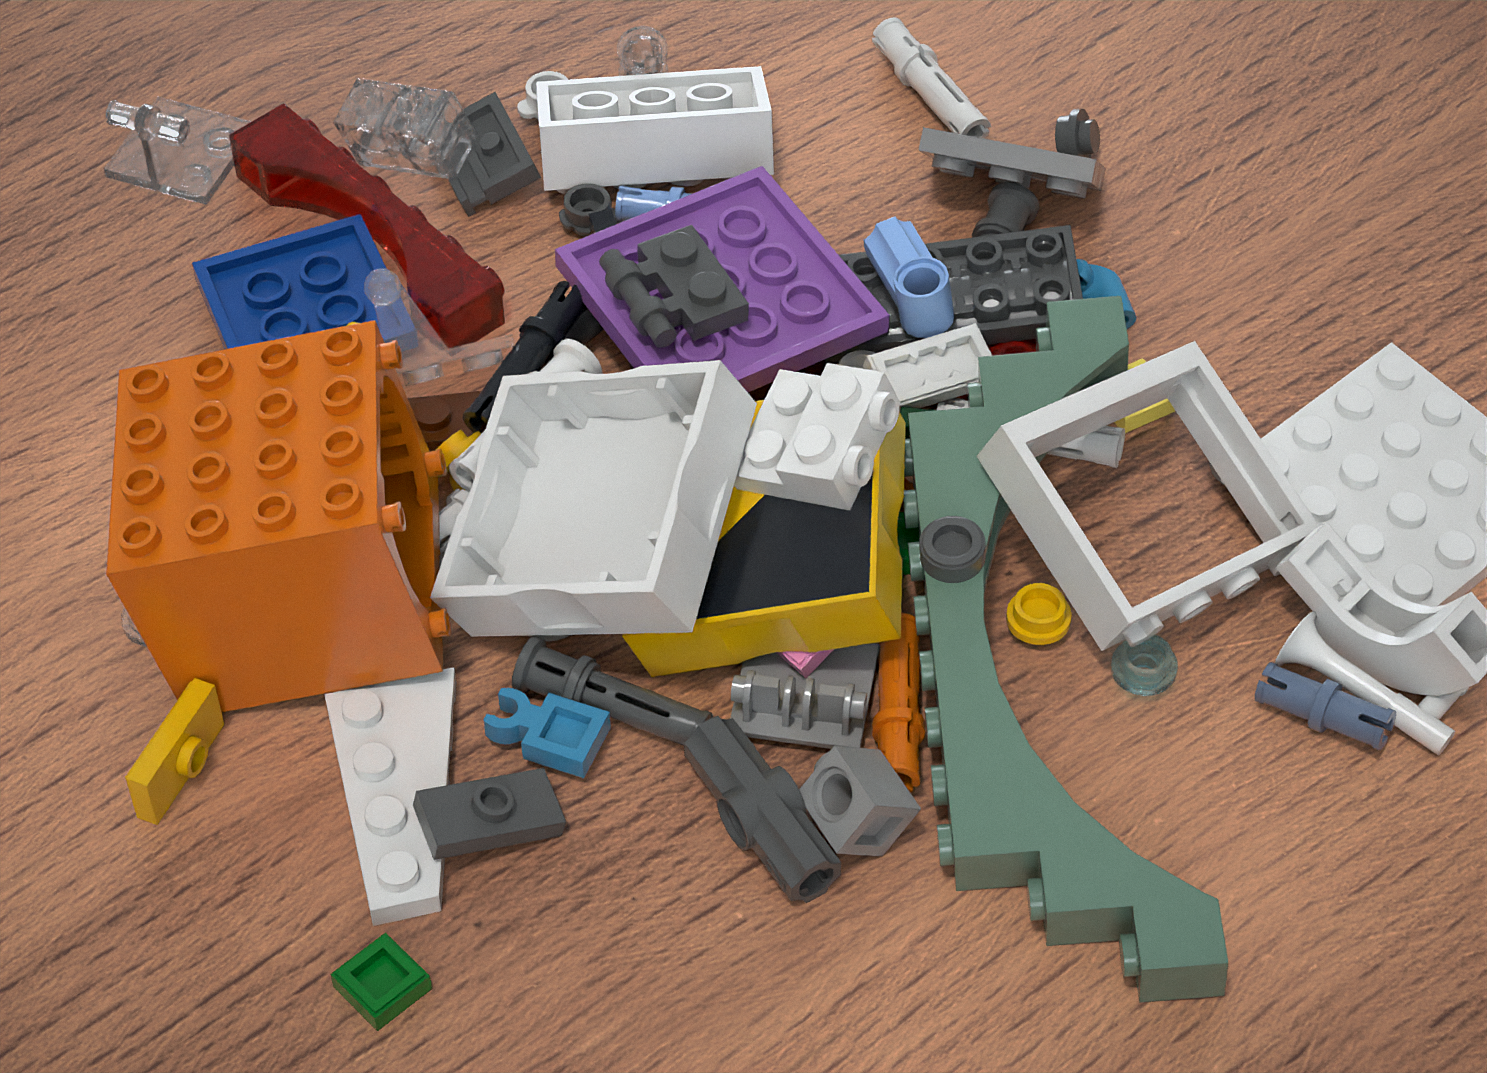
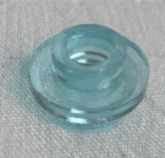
(1151, 654)

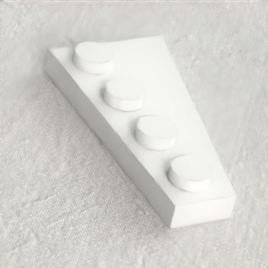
(387, 748)

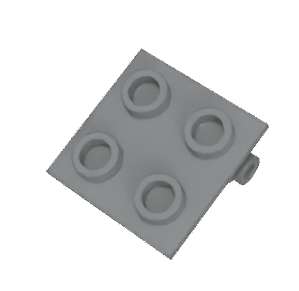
(815, 711)

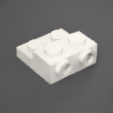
(818, 435)

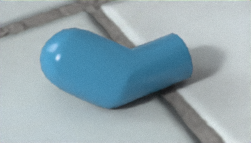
(1103, 282)

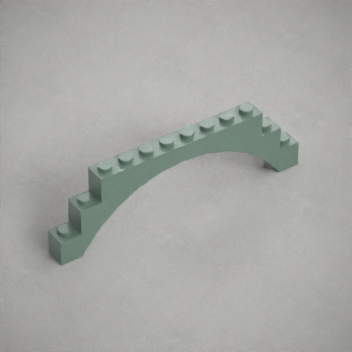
(1003, 803)

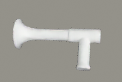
(1417, 721)

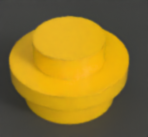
(1039, 614)

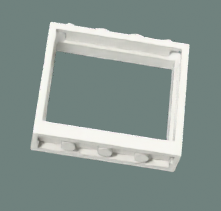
(1225, 440)

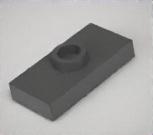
(488, 813)

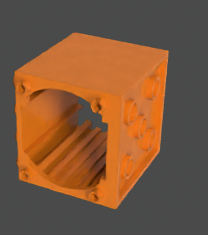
(278, 518)

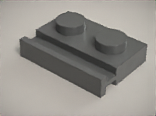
(497, 159)

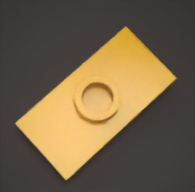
(175, 751)

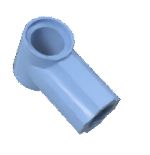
(912, 277)

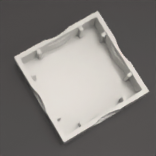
(596, 502)

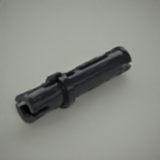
(533, 349)

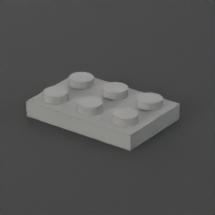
(1012, 163)

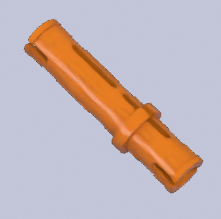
(898, 723)

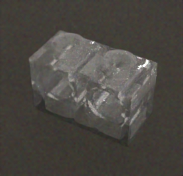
(405, 128)

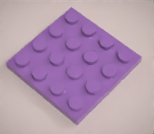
(796, 285)

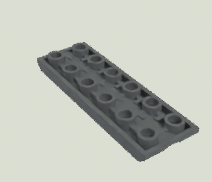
(994, 282)

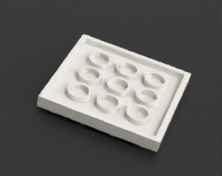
(1395, 474)

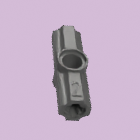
(762, 809)

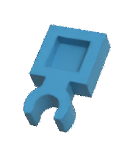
(556, 735)

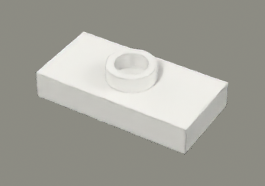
(932, 367)

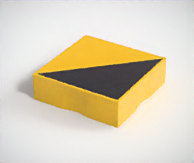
(795, 576)

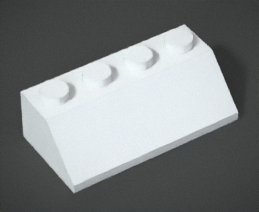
(654, 128)

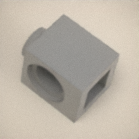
(858, 800)

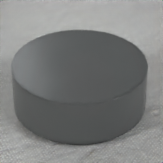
(952, 549)

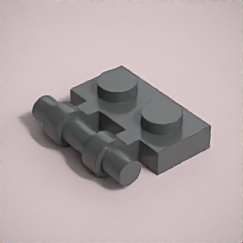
(688, 278)

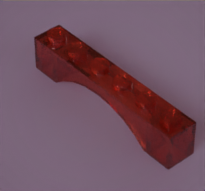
(301, 169)

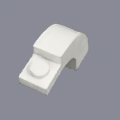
(1380, 632)

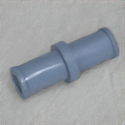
(1325, 706)

